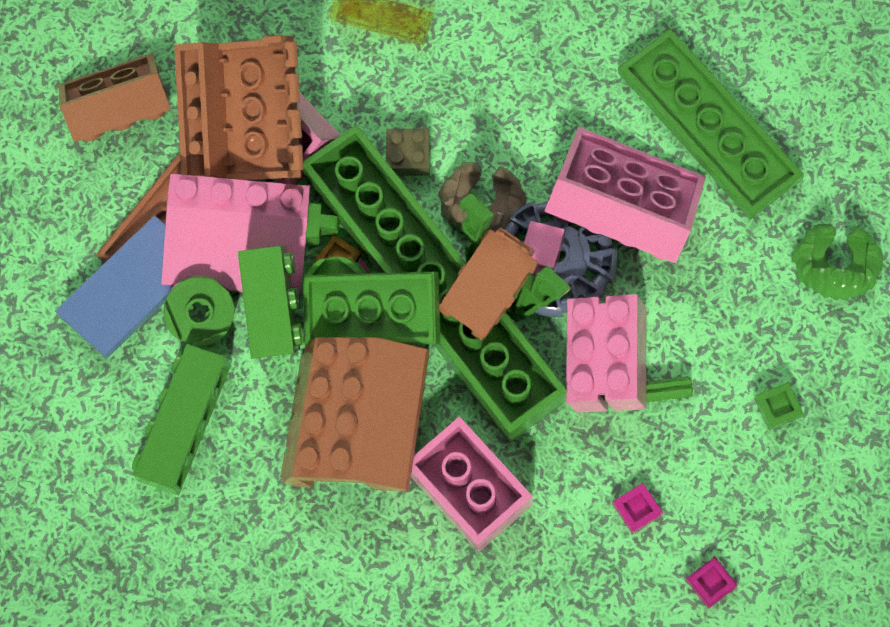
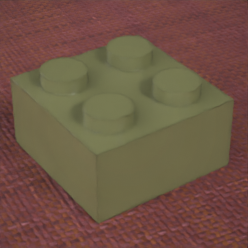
(408, 151)

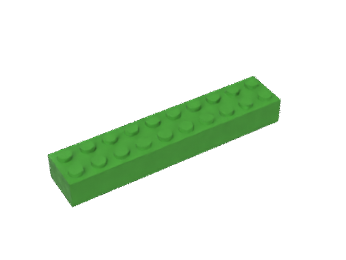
(402, 238)

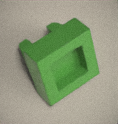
(319, 225)

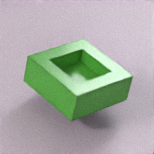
(779, 406)

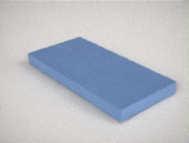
(120, 292)

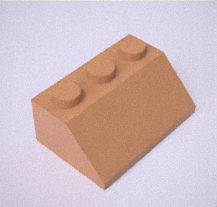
(113, 98)

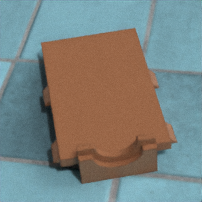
(489, 282)

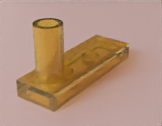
(384, 18)

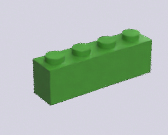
(181, 419)

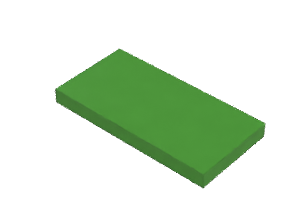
(373, 306)

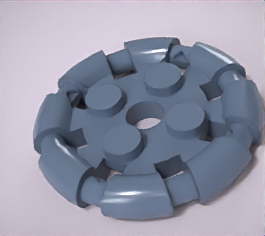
(577, 257)

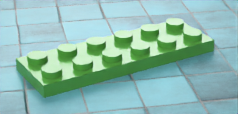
(710, 124)

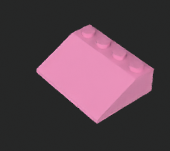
(626, 195)
(219, 216)

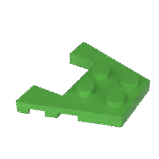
(536, 291)

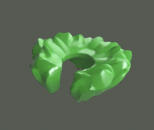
(838, 282)

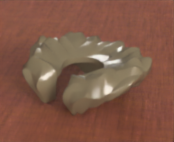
(508, 195)

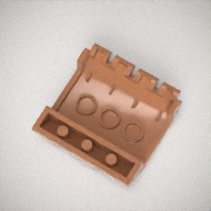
(239, 109)
(356, 413)

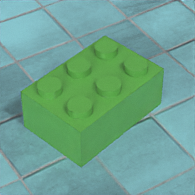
(270, 301)

